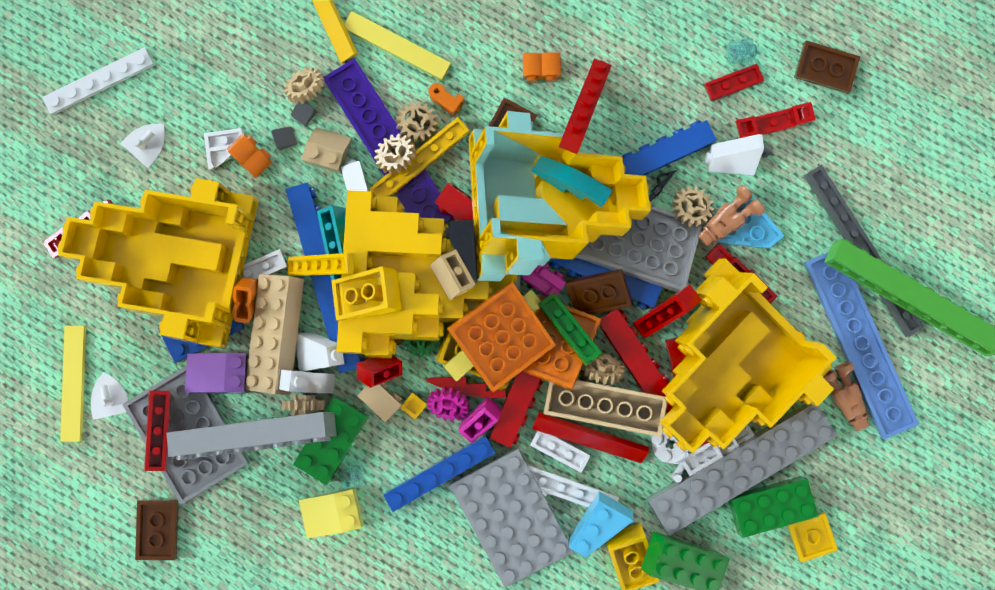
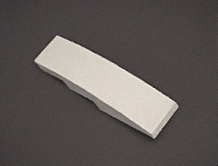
(708, 454)

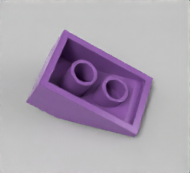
(216, 373)

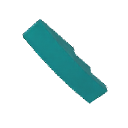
(571, 179)

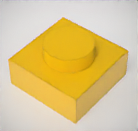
(413, 405)

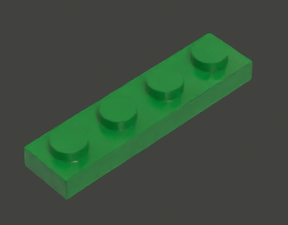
(570, 329)

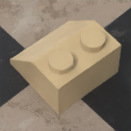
(326, 150)

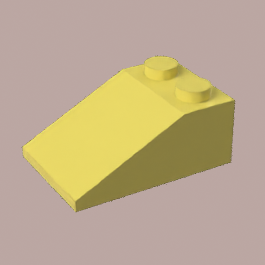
(331, 513)

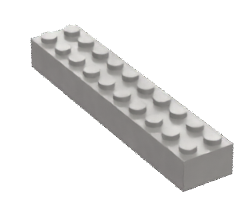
(741, 468)

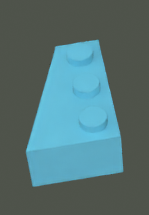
(599, 524)

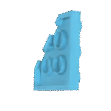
(757, 232)

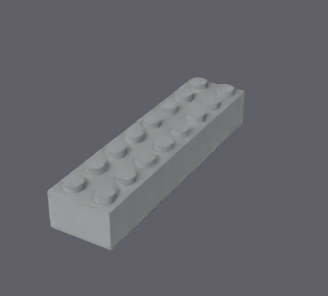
(251, 435)

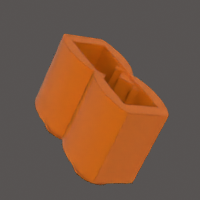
(542, 67)
(249, 156)
(244, 298)

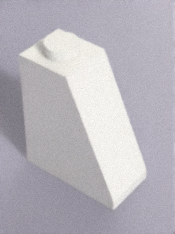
(736, 155)
(354, 176)
(316, 352)

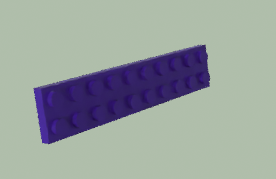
(374, 124)

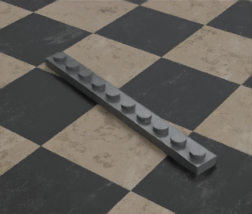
(852, 231)

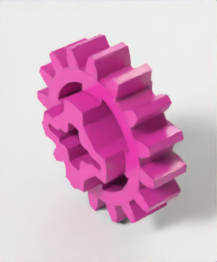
(447, 403)

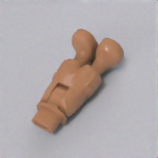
(727, 218)
(849, 397)

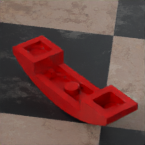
(776, 121)

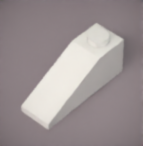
(306, 382)

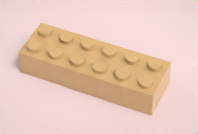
(273, 332)
(608, 407)

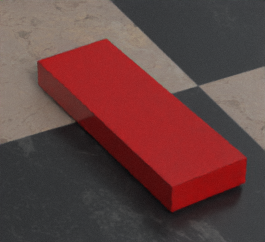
(734, 82)

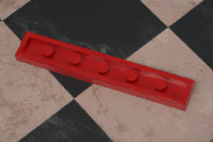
(590, 438)

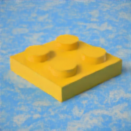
(812, 538)

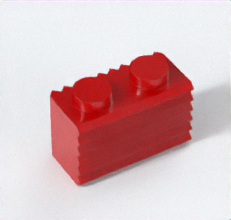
(378, 370)

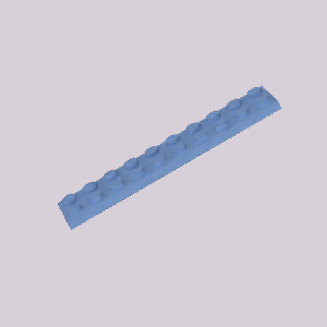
(863, 348)

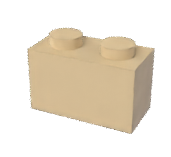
(452, 274)
(381, 400)

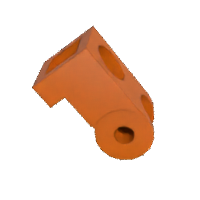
(445, 100)

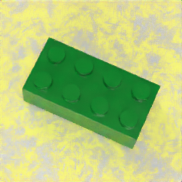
(324, 458)
(773, 506)
(684, 563)

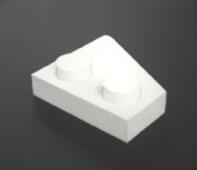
(216, 146)

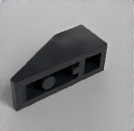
(463, 240)

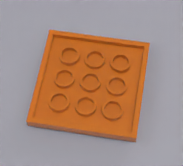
(501, 336)
(561, 363)

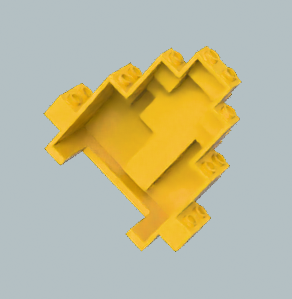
(387, 237)
(169, 256)
(739, 363)

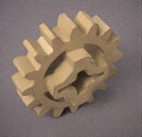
(304, 85)
(411, 127)
(402, 147)
(701, 209)
(604, 370)
(303, 404)

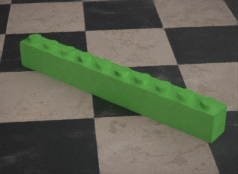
(912, 296)

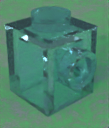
(741, 51)

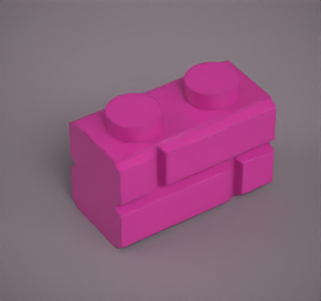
(545, 280)
(480, 420)

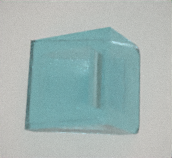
(351, 477)

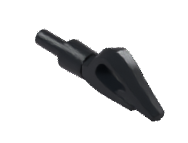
(661, 184)

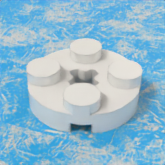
(665, 453)

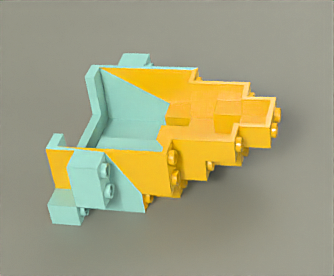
(526, 219)

